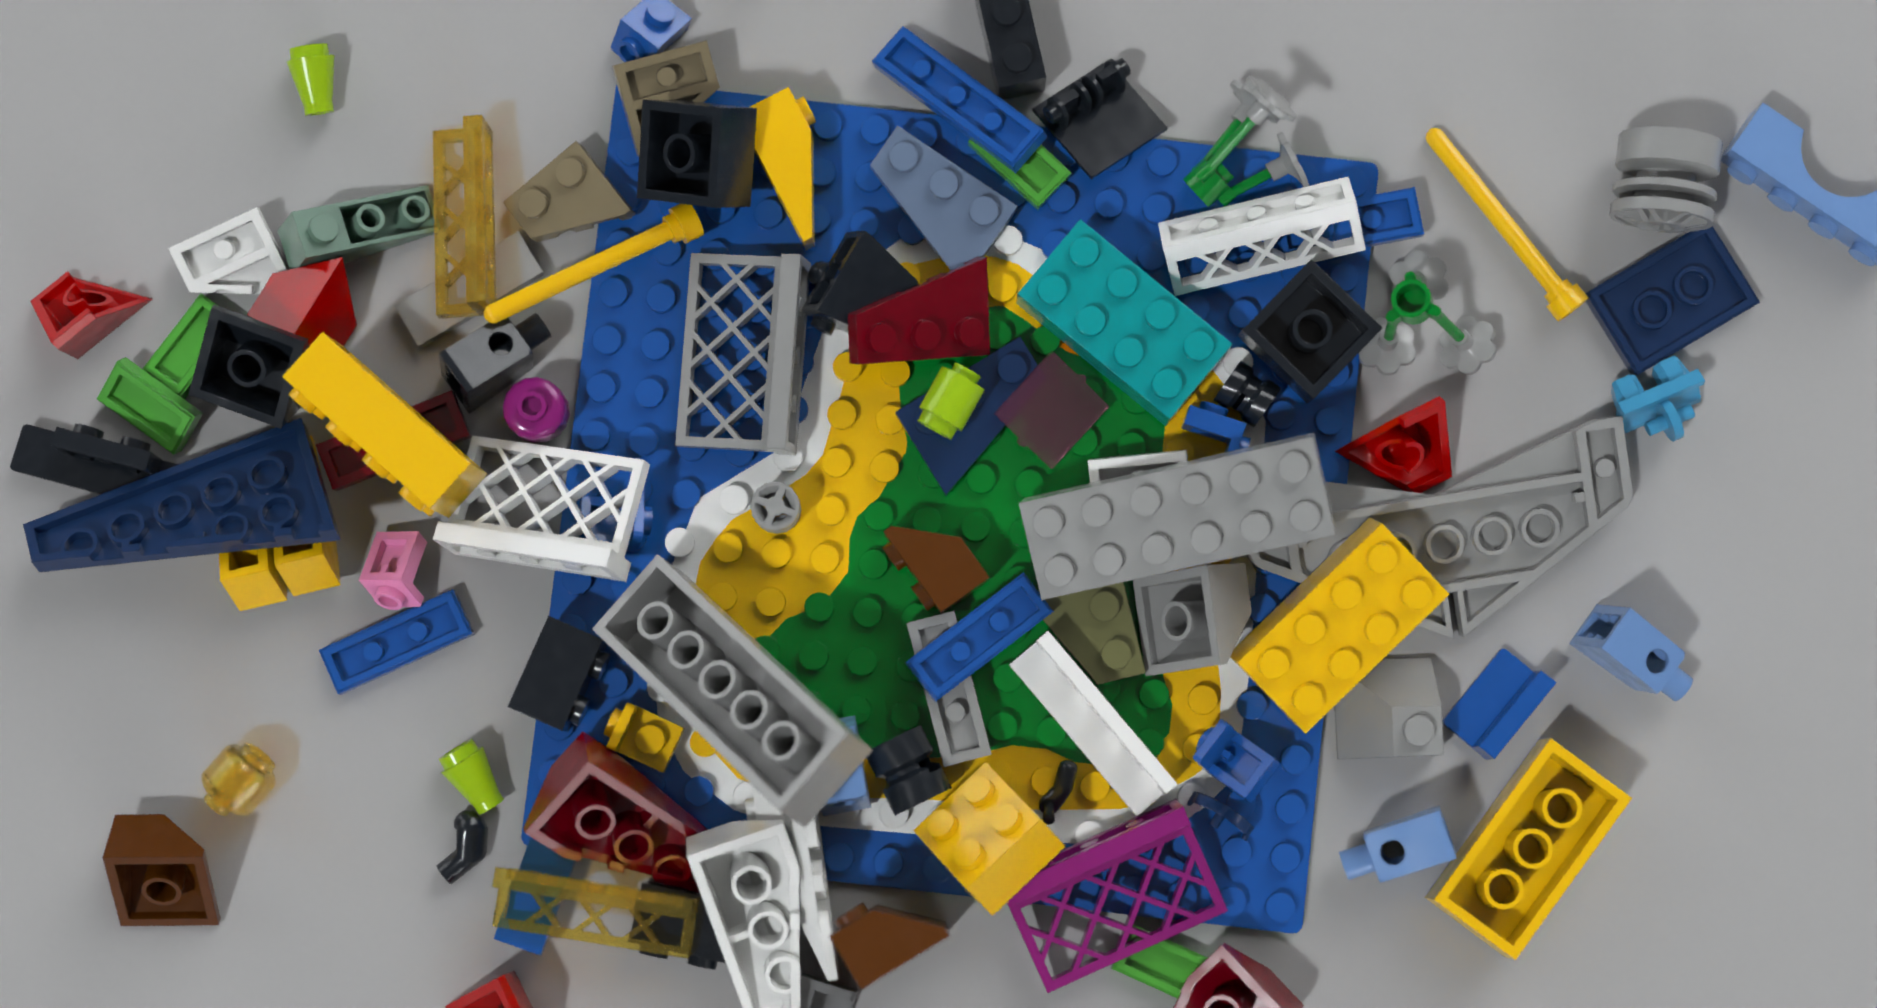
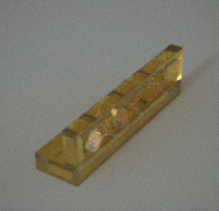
(475, 220)
(596, 893)

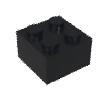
(696, 153)
(1309, 331)

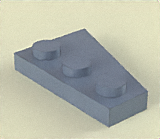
(942, 200)

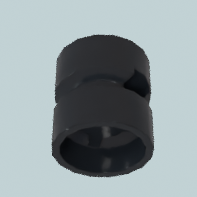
(908, 770)

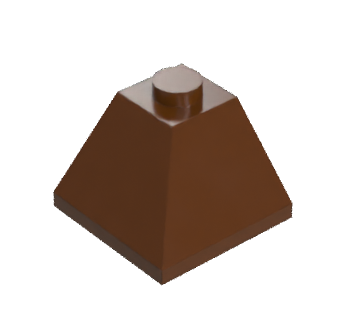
(158, 874)

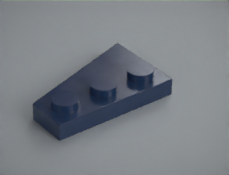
(951, 459)

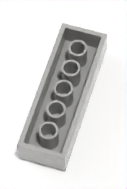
(1178, 516)
(732, 691)

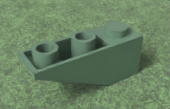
(357, 227)

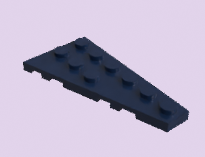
(225, 501)

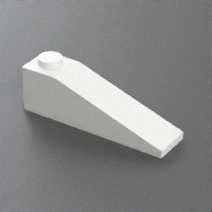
(813, 887)

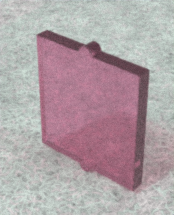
(1051, 410)

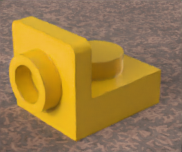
(643, 736)

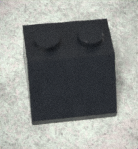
(244, 367)

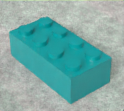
(1123, 322)

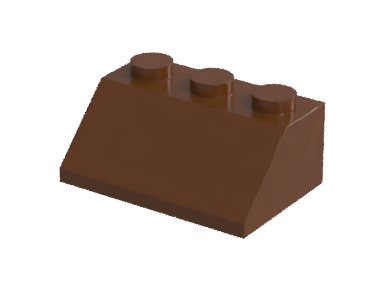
(883, 939)

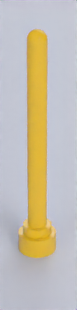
(679, 225)
(1561, 294)

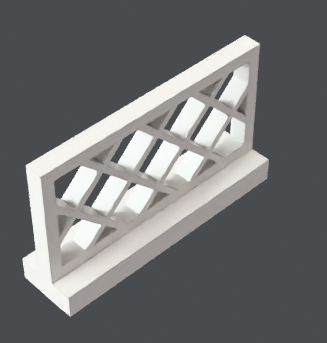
(545, 549)

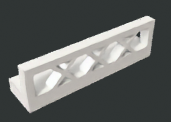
(1259, 221)
(1092, 724)

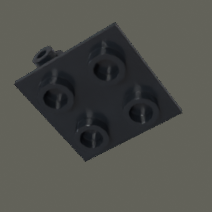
(1100, 118)

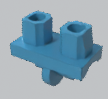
(1662, 406)

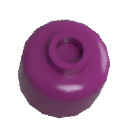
(536, 410)

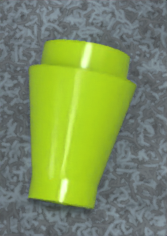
(313, 76)
(471, 775)

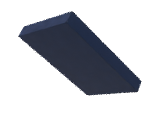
(1670, 299)

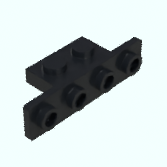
(84, 458)

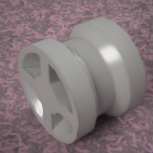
(771, 496)

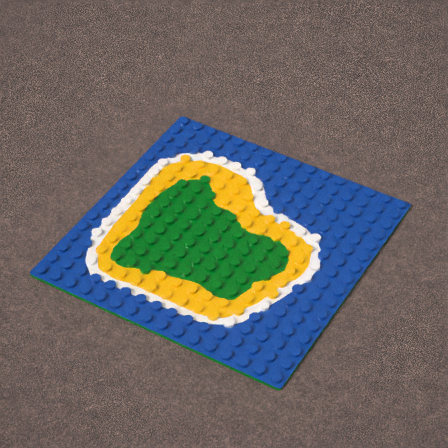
(827, 590)

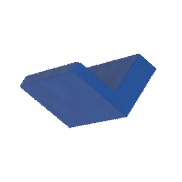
(1497, 704)

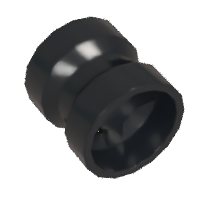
(1247, 394)

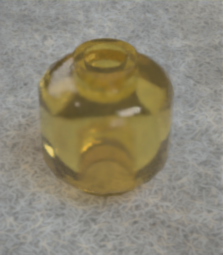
(238, 779)

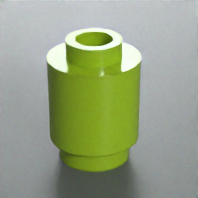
(950, 400)

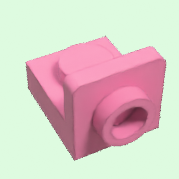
(392, 569)

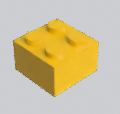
(989, 838)

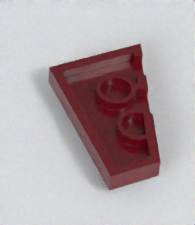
(926, 322)

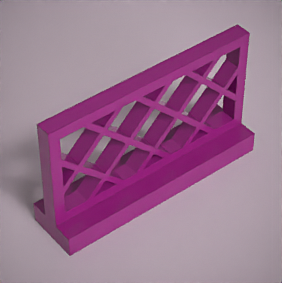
(1107, 852)

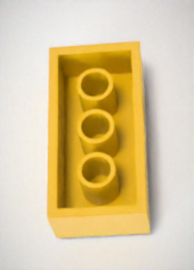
(376, 419)
(1338, 624)
(1528, 848)

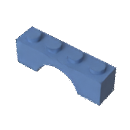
(1770, 156)

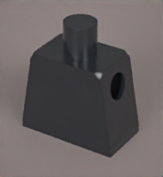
(854, 278)
(478, 372)

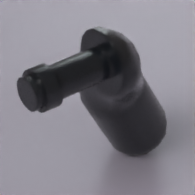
(1057, 795)

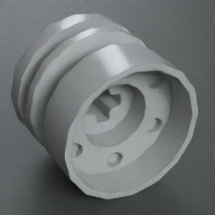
(1666, 179)

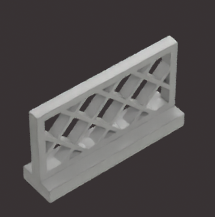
(784, 361)

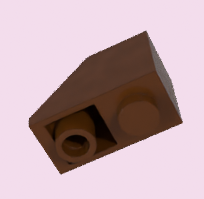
(939, 562)

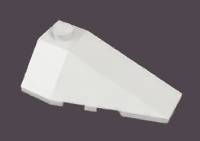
(752, 900)

